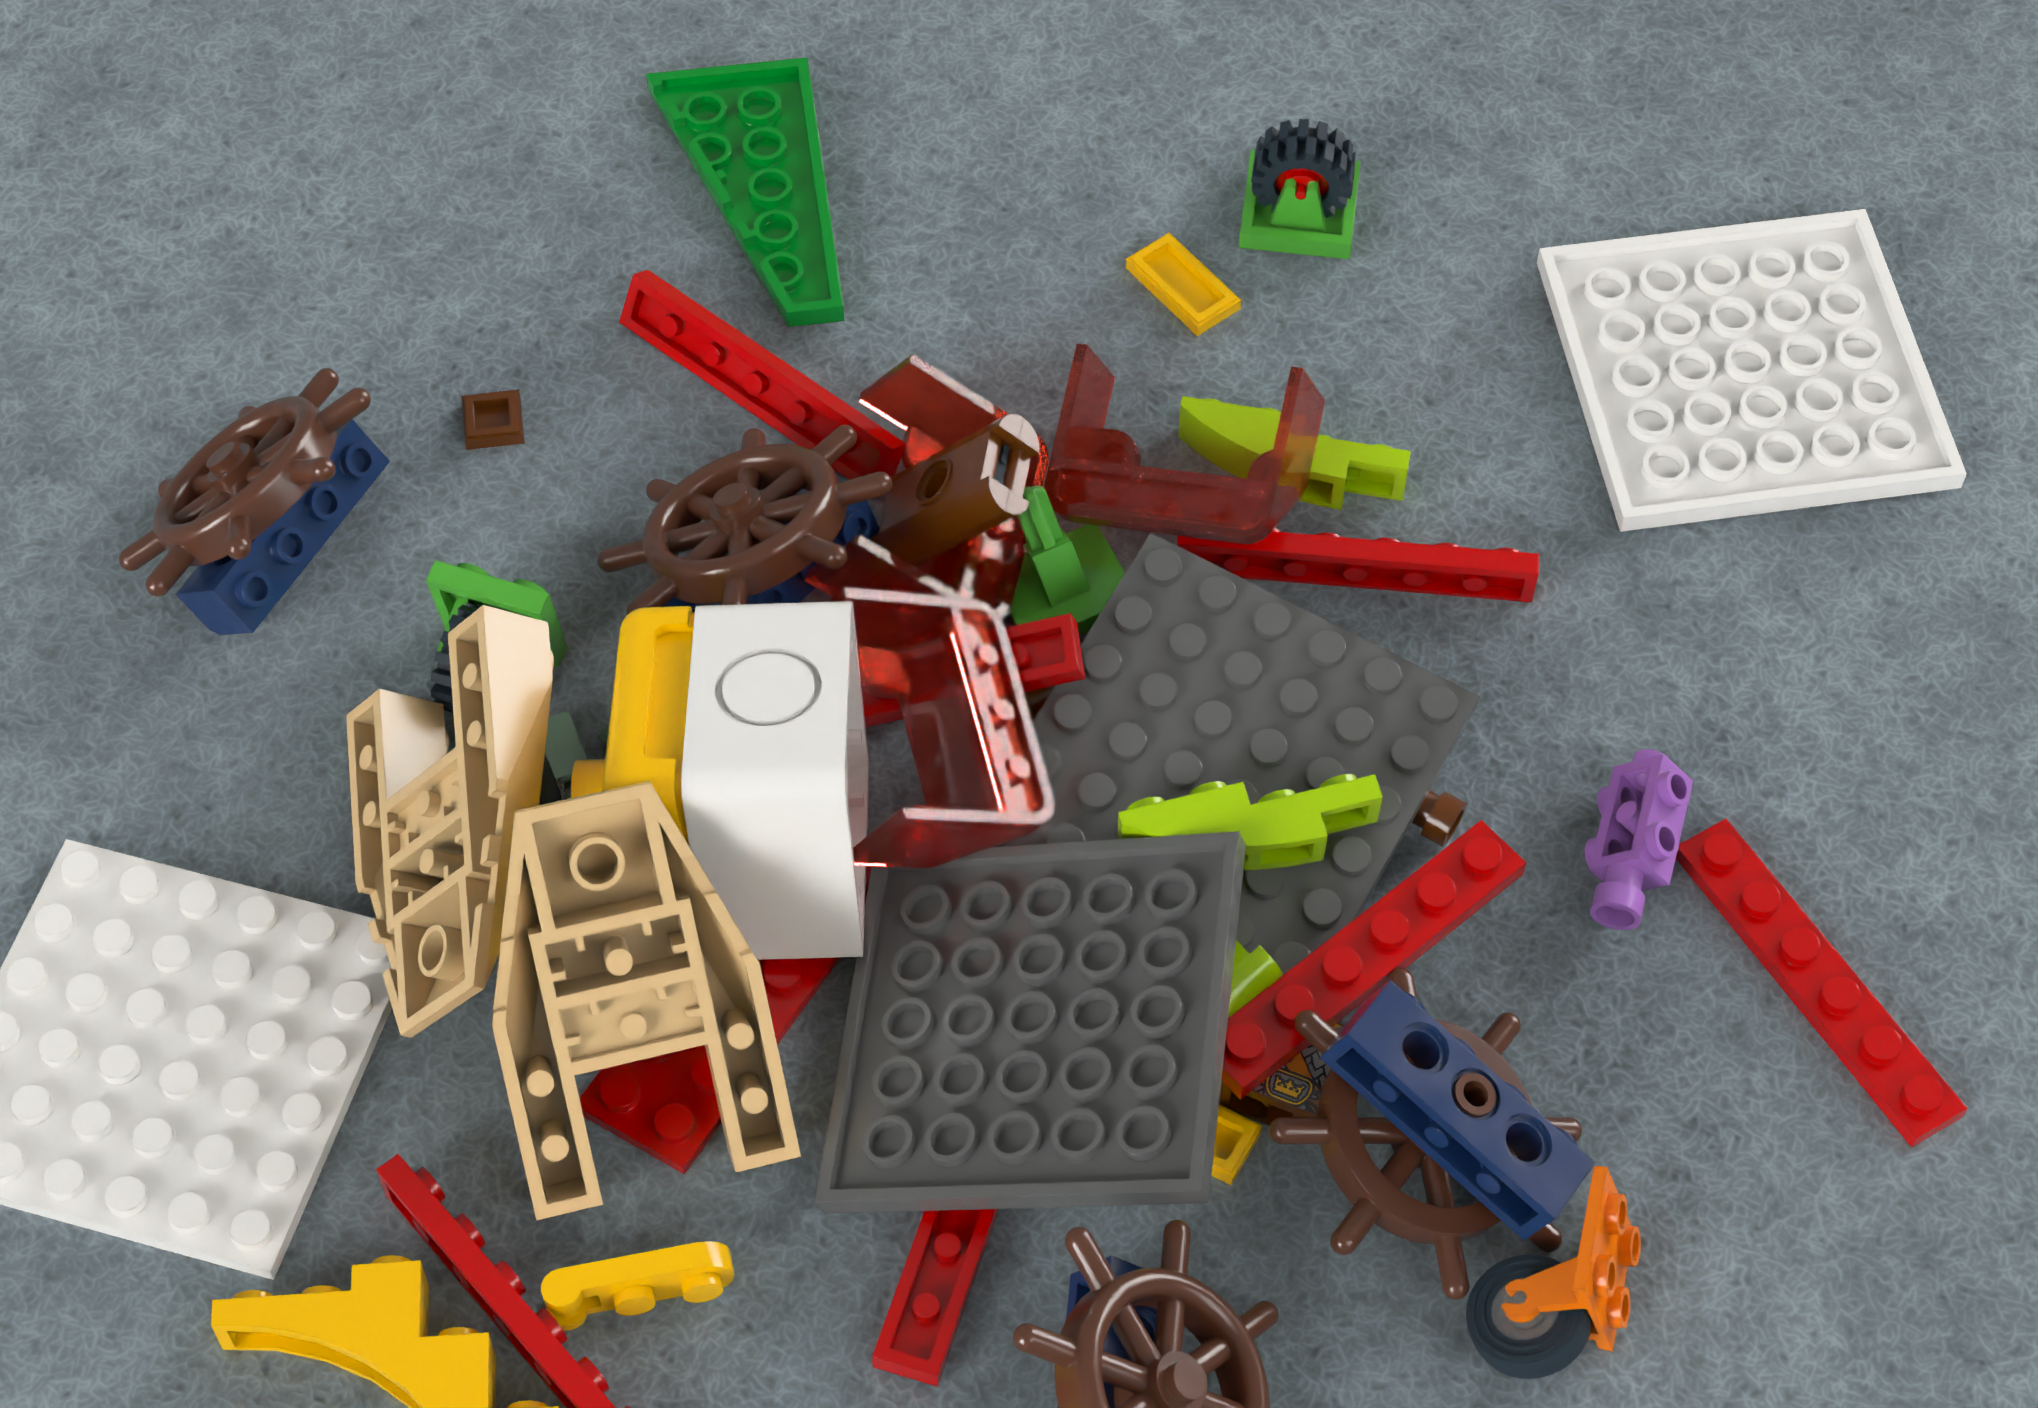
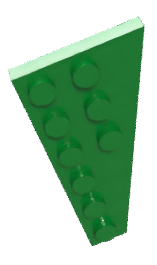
(762, 163)

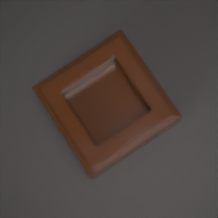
(492, 419)

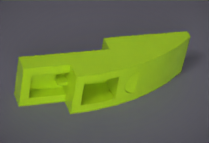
(1238, 434)
(1277, 830)

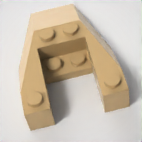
(441, 823)
(616, 960)

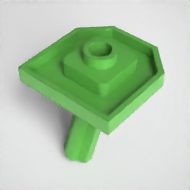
(1062, 570)

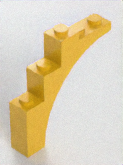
(371, 1332)

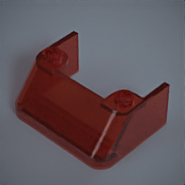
(934, 416)
(1100, 482)
(963, 722)

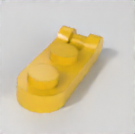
(637, 1281)

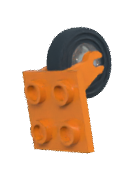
(1538, 1313)

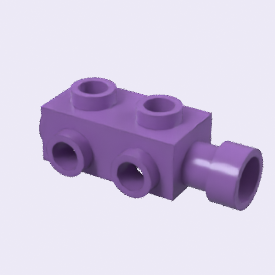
(1636, 836)

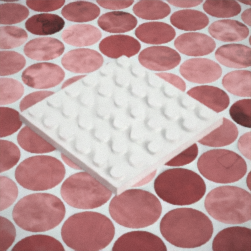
(1747, 370)
(180, 1054)

